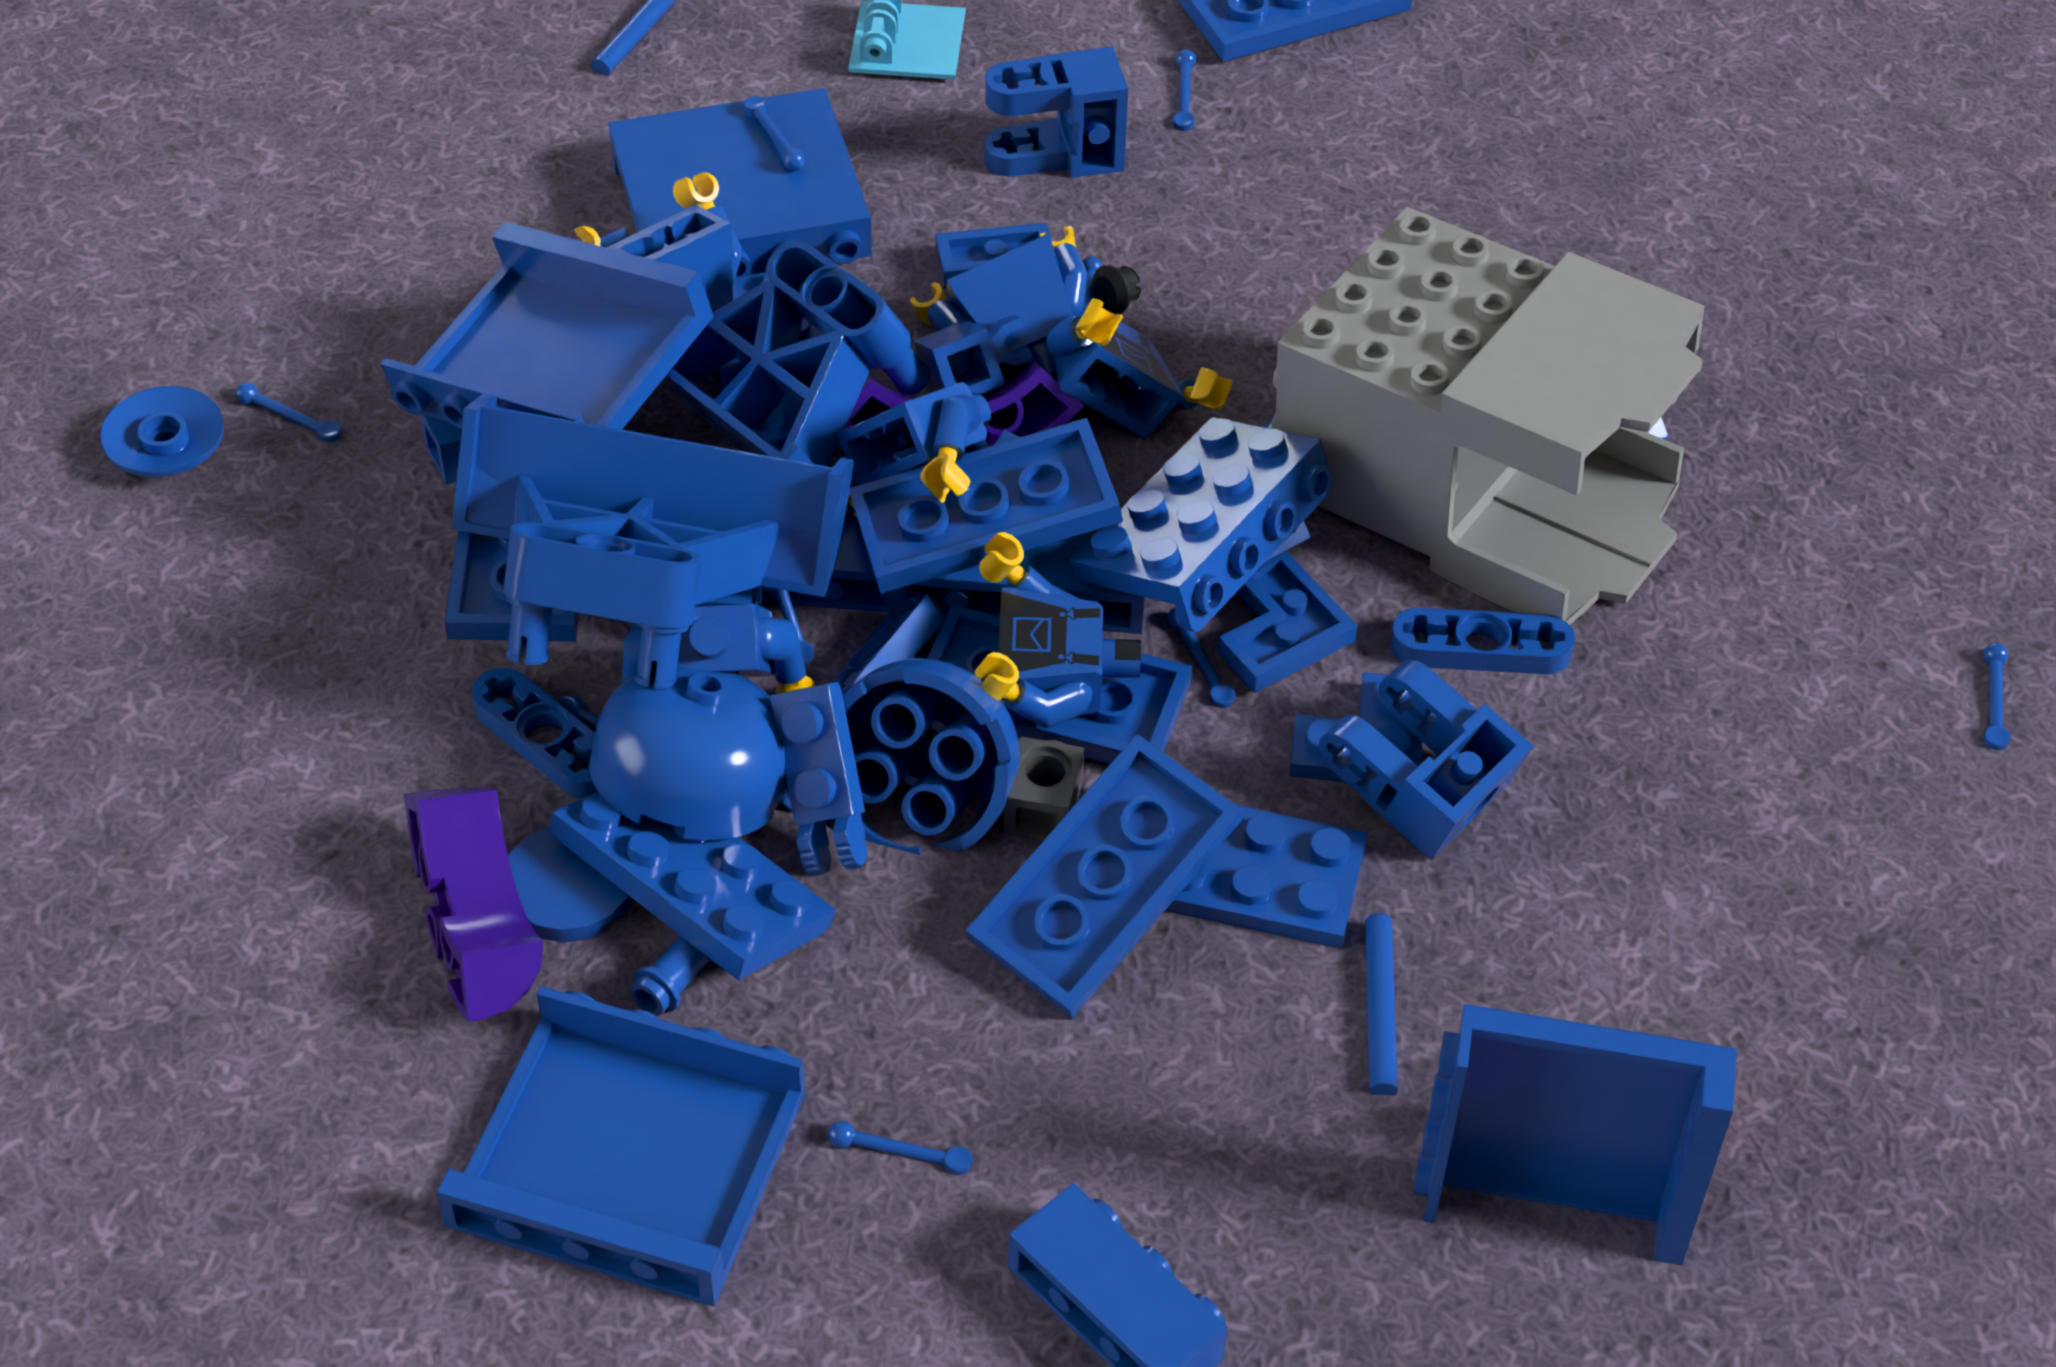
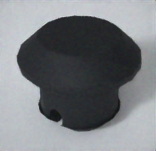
(1115, 287)

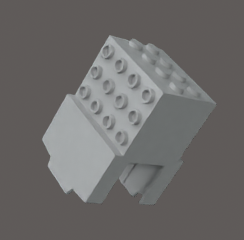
(1496, 412)

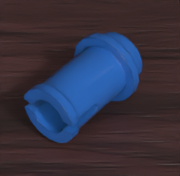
(660, 985)

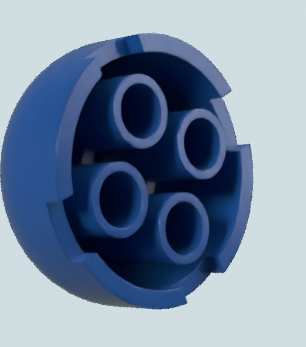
(975, 748)
(691, 754)

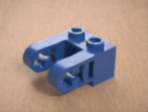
(1090, 108)
(1440, 796)

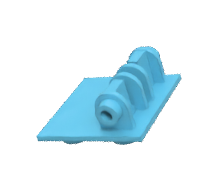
(907, 39)

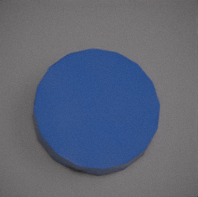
(562, 892)

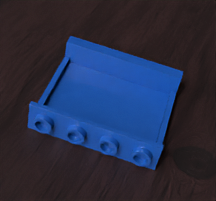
(756, 190)
(559, 334)
(1578, 1119)
(629, 1146)

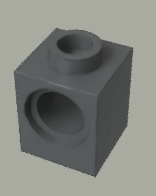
(1043, 788)

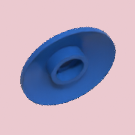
(162, 431)

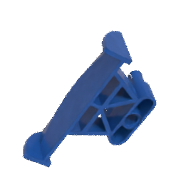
(817, 373)
(638, 525)

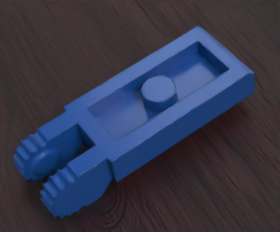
(821, 775)

